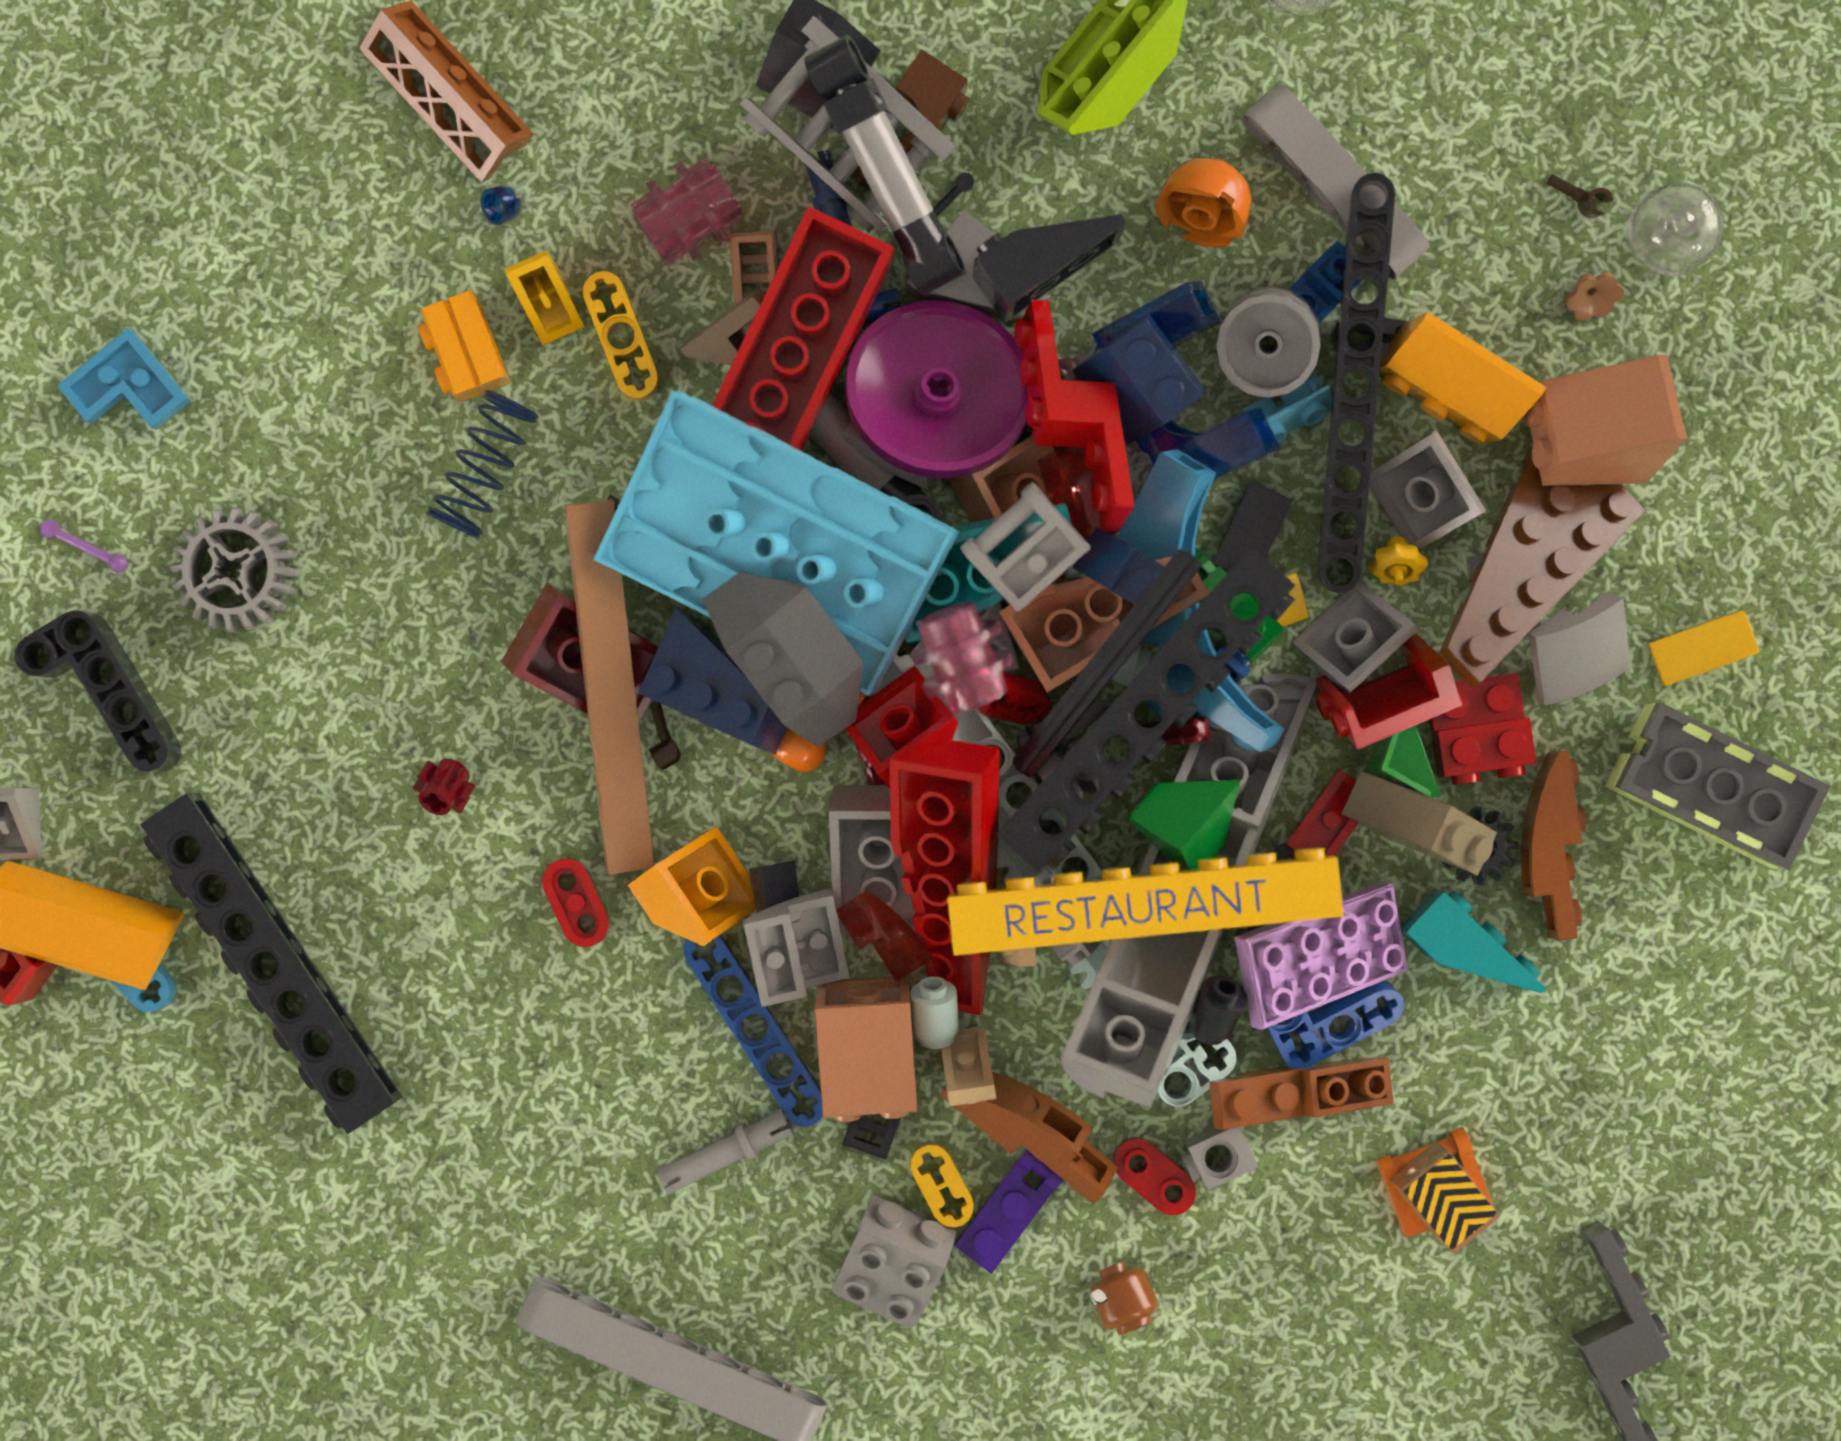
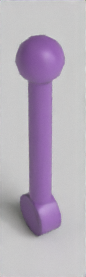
(52, 529)

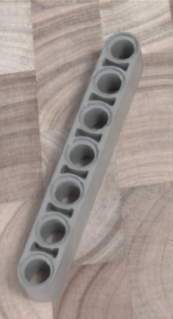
(670, 1362)

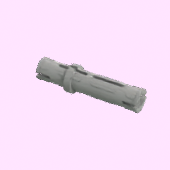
(715, 1156)

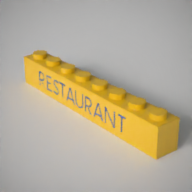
(1145, 903)

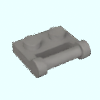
(1036, 559)

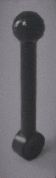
(964, 183)

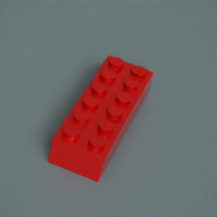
(805, 328)

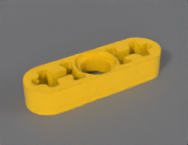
(620, 300)

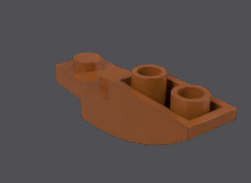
(1549, 825)
(1298, 1092)
(1046, 1130)

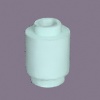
(934, 1012)

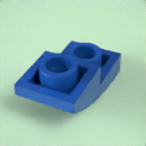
(1323, 281)

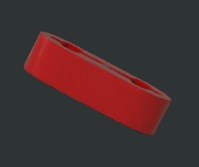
(1021, 704)

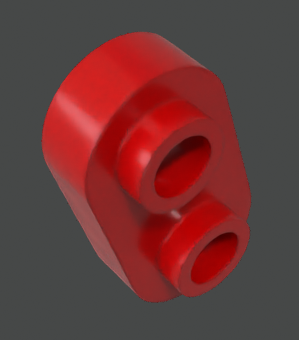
(573, 903)
(1154, 1176)

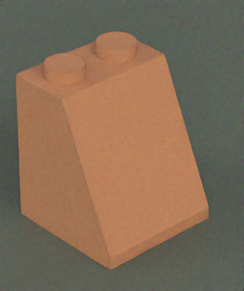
(1606, 424)
(866, 1048)

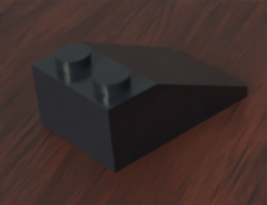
(1039, 259)

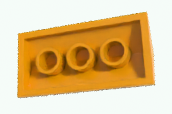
(83, 925)

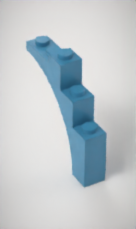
(1159, 525)

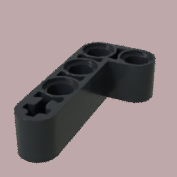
(108, 698)

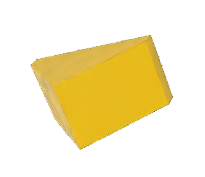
(544, 297)

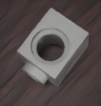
(1238, 1162)

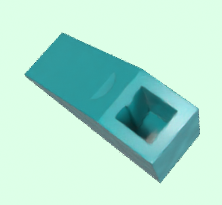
(1455, 940)

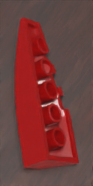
(946, 837)

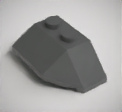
(789, 653)

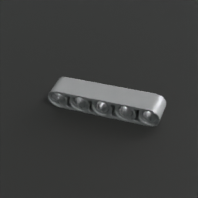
(1328, 172)

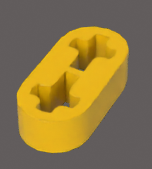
(932, 1190)

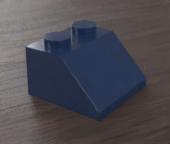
(1148, 377)

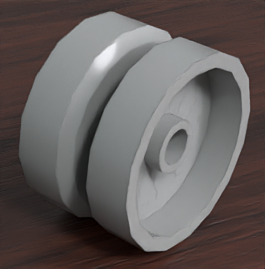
(1269, 370)

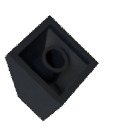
(789, 47)

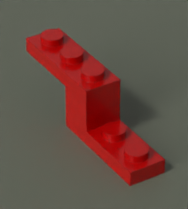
(1074, 415)

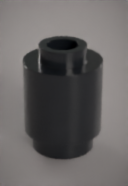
(1217, 1009)

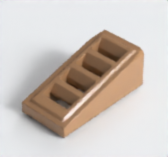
(752, 237)

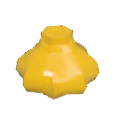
(1398, 562)

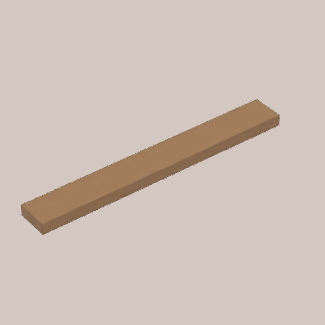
(609, 692)

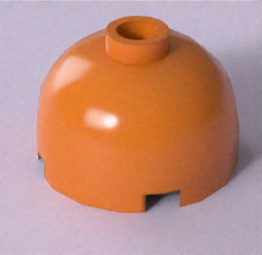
(1206, 200)

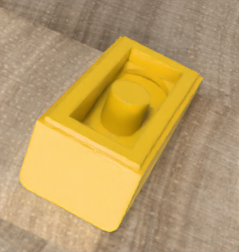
(1703, 647)

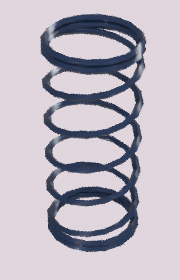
(504, 406)

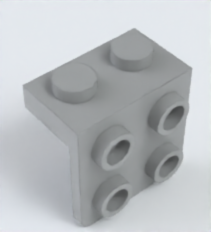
(894, 1262)

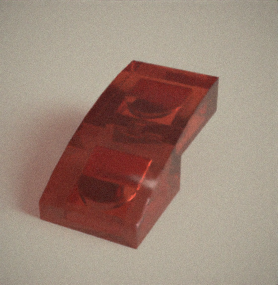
(877, 923)

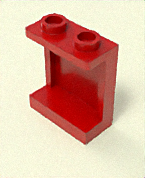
(1392, 700)

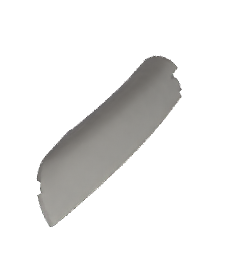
(1152, 981)

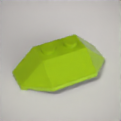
(1109, 63)

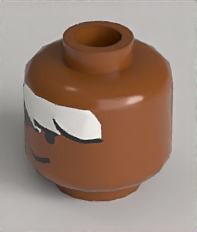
(1124, 1298)

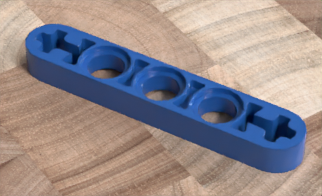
(757, 1050)

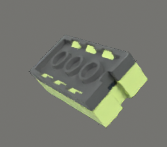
(1718, 786)

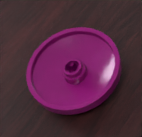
(937, 389)

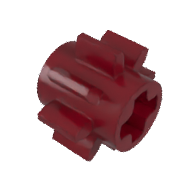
(443, 787)

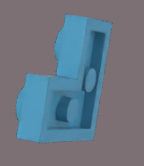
(122, 371)

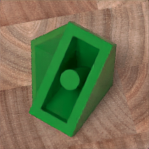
(1404, 763)
(1187, 818)

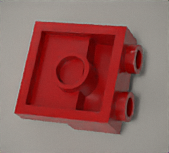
(1484, 732)

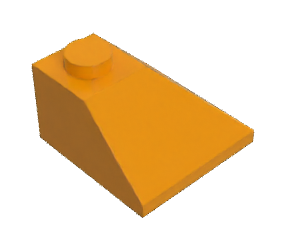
(697, 889)

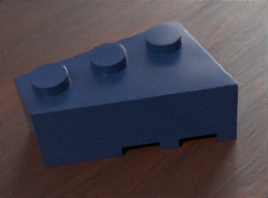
(704, 683)

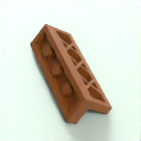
(449, 81)

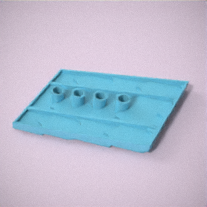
(737, 499)

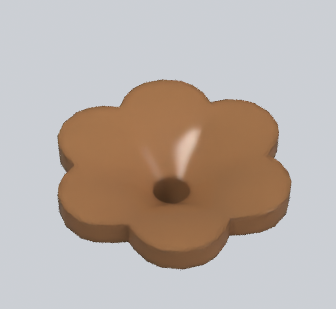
(1594, 296)

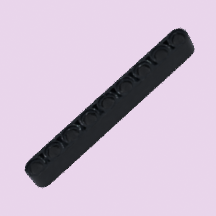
(1347, 361)

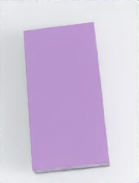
(1317, 961)

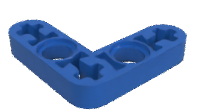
(1314, 1026)

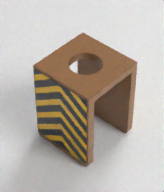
(1445, 1197)

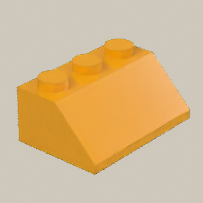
(1457, 379)

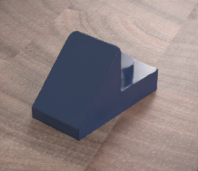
(1117, 566)

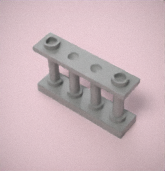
(926, 144)

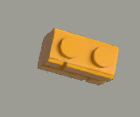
(463, 346)

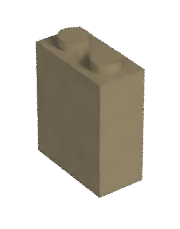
(1420, 823)

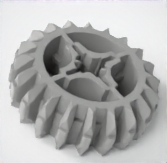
(210, 540)

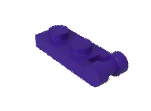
(1007, 1212)

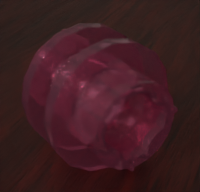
(687, 210)
(962, 657)

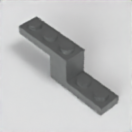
(1624, 1341)

